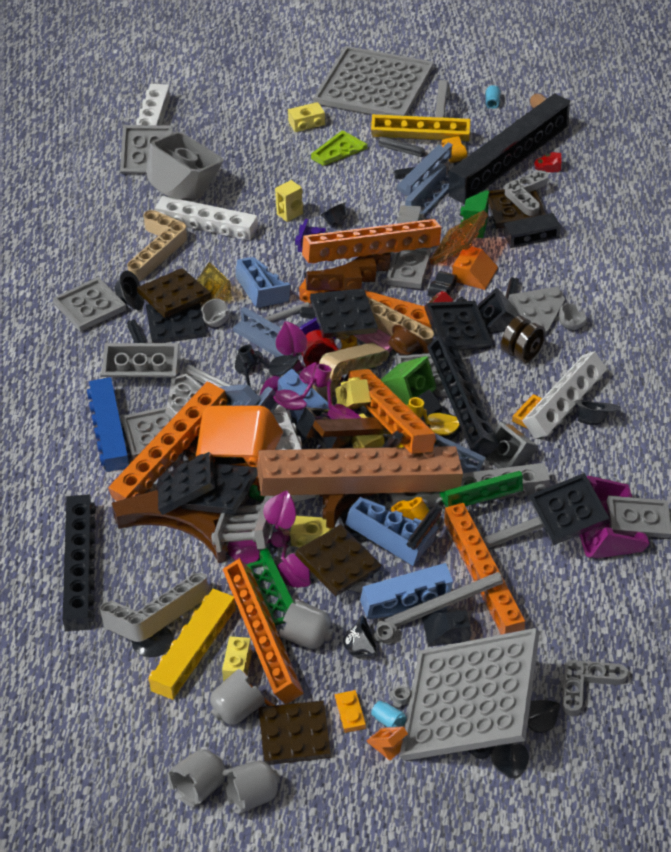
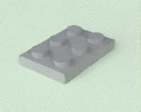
(408, 268)
(639, 515)

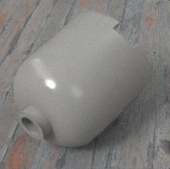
(306, 625)
(235, 699)
(197, 776)
(250, 785)

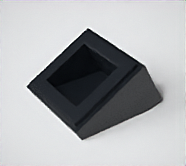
(431, 403)

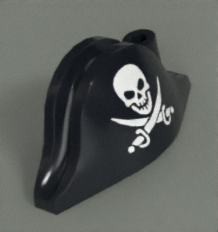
(360, 640)

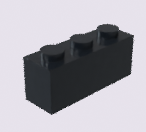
(531, 230)

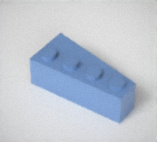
(388, 529)
(405, 591)

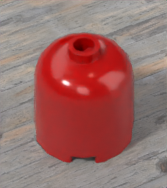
(317, 347)

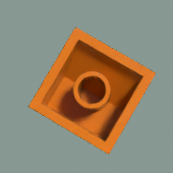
(474, 268)

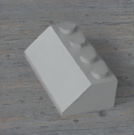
(141, 360)

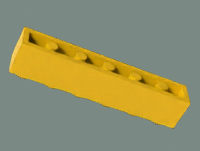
(420, 127)
(192, 644)

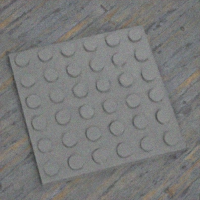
(373, 82)
(471, 695)

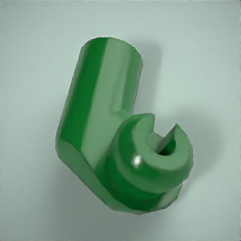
(255, 494)

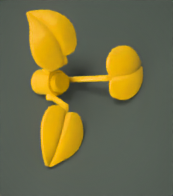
(439, 423)

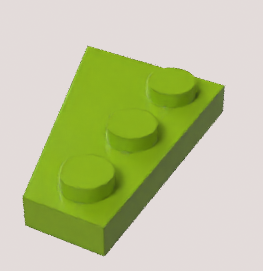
(337, 148)

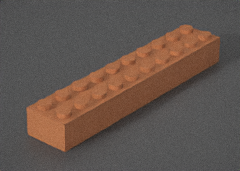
(358, 471)

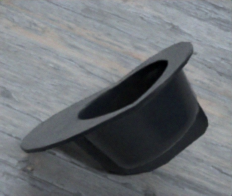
(335, 214)
(127, 290)
(594, 412)

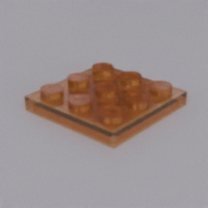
(459, 238)

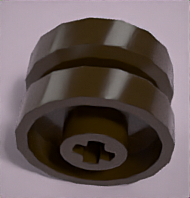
(523, 339)

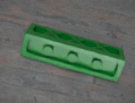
(484, 490)
(277, 584)

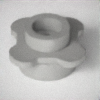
(381, 627)
(398, 692)

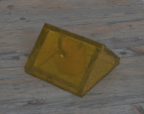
(216, 283)

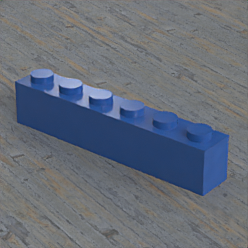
(108, 425)

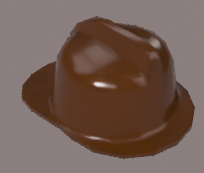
(406, 342)

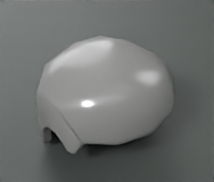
(215, 312)
(571, 317)

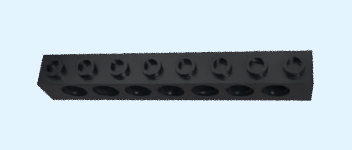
(463, 396)
(78, 564)

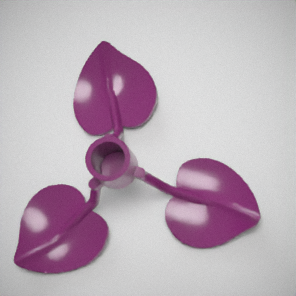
(288, 342)
(318, 376)
(282, 512)

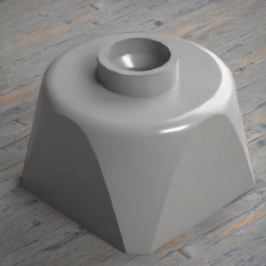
(181, 166)

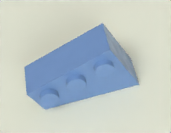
(260, 284)
(292, 382)

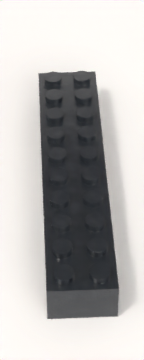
(509, 148)

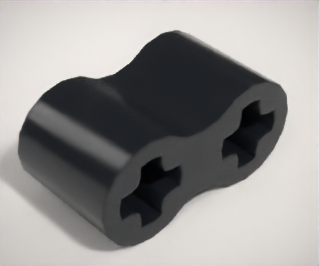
(443, 282)

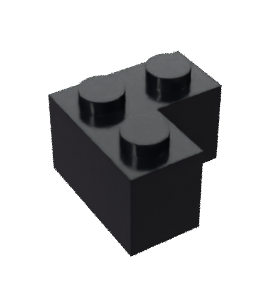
(307, 430)

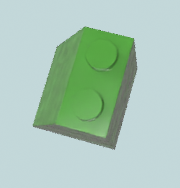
(410, 379)

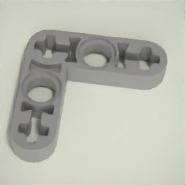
(443, 94)
(517, 189)
(583, 675)

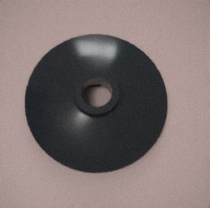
(155, 645)

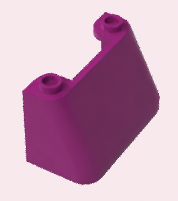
(603, 541)

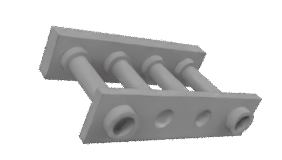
(226, 524)

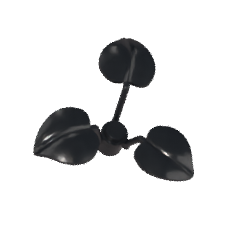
(248, 358)
(513, 759)

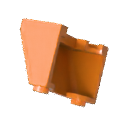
(238, 432)

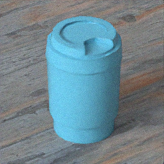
(492, 96)
(388, 715)

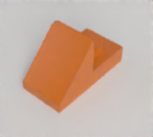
(388, 741)

